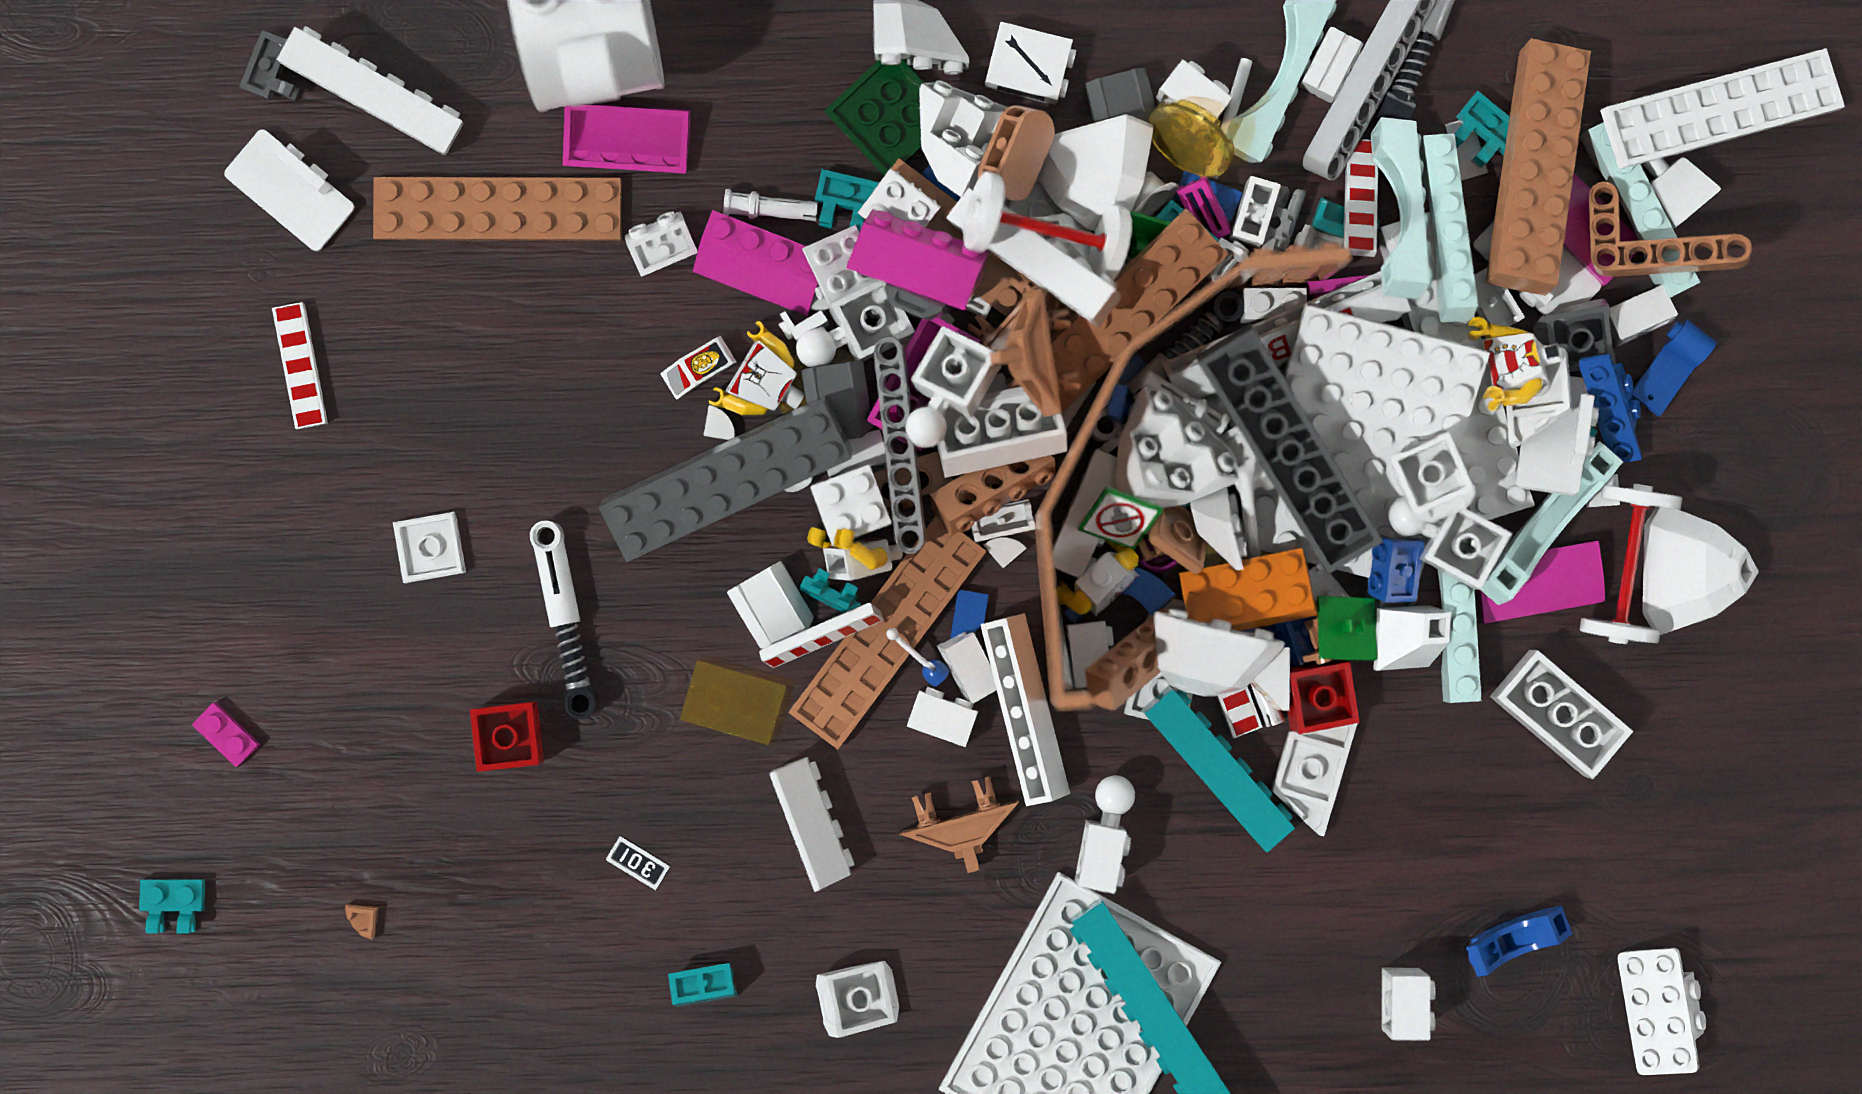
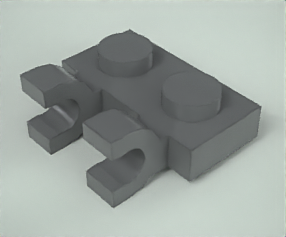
(265, 71)

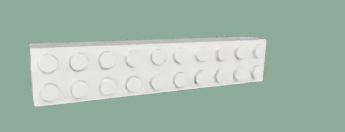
(1485, 444)

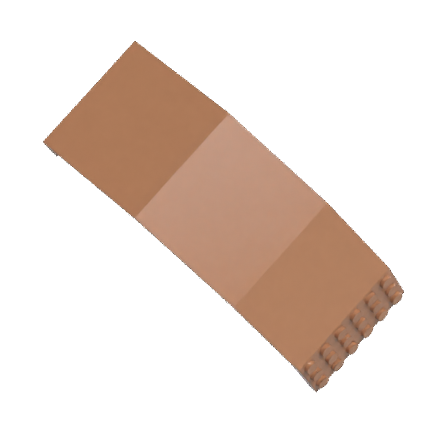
(1258, 271)

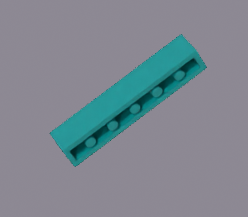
(1218, 769)

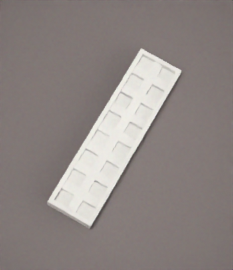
(1722, 108)

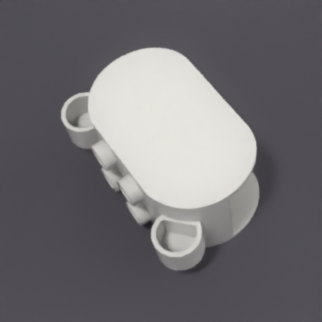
(586, 49)

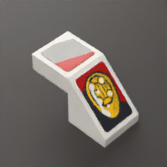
(698, 367)

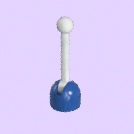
(933, 670)

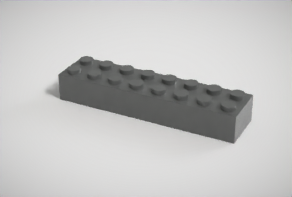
(1289, 448)
(726, 479)

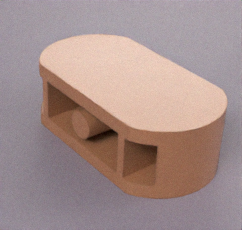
(1018, 149)

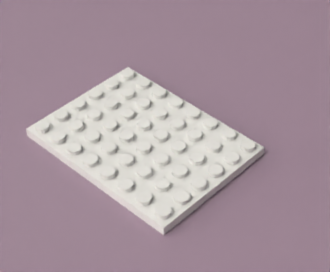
(1369, 398)

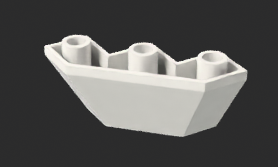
(917, 34)
(956, 132)
(1097, 167)
(1171, 453)
(1690, 569)
(1210, 656)

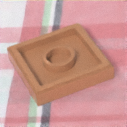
(1178, 537)

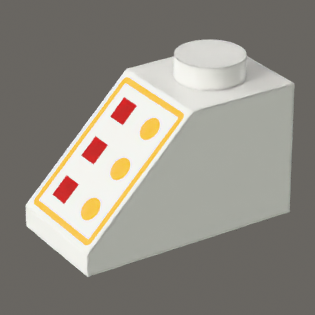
(1274, 681)

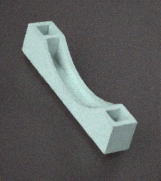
(1257, 126)
(1397, 154)
(1639, 204)
(1452, 248)
(1544, 525)
(1460, 656)

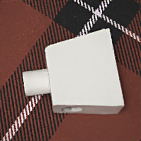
(1680, 188)

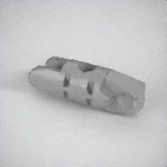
(1282, 220)

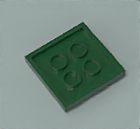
(881, 114)

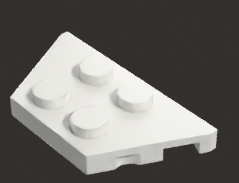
(1545, 407)
(1312, 773)

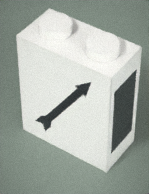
(1030, 63)

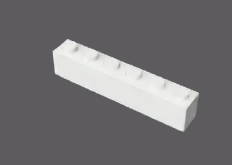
(369, 90)
(1048, 266)
(1025, 709)

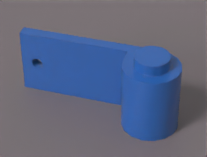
(1673, 364)

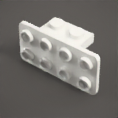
(290, 189)
(1574, 283)
(1556, 455)
(1661, 1011)

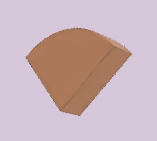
(362, 919)

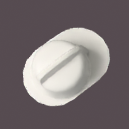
(1153, 195)

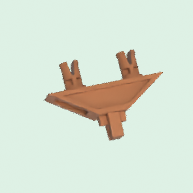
(996, 338)
(1030, 354)
(963, 832)

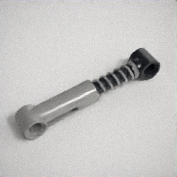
(1400, 100)

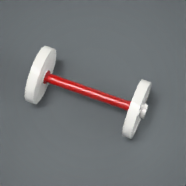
(1107, 244)
(1620, 629)

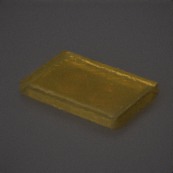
(733, 702)

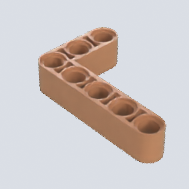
(1654, 249)

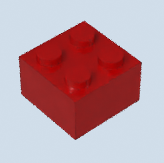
(1321, 697)
(506, 736)

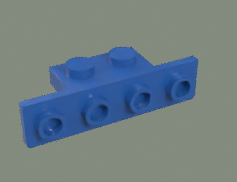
(1616, 405)

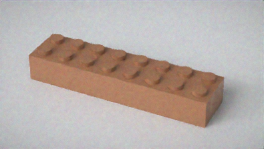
(1538, 167)

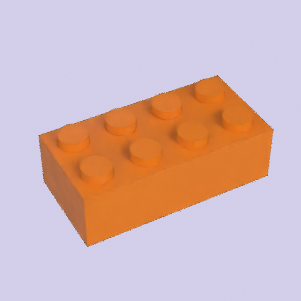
(1261, 594)

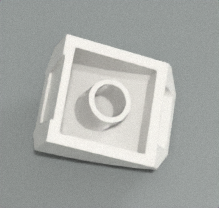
(1433, 479)
(771, 606)
(857, 998)

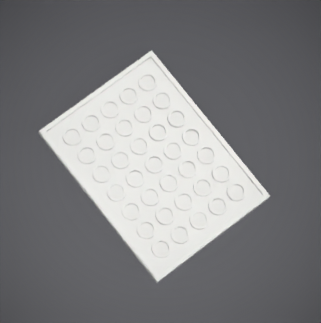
(1055, 1020)

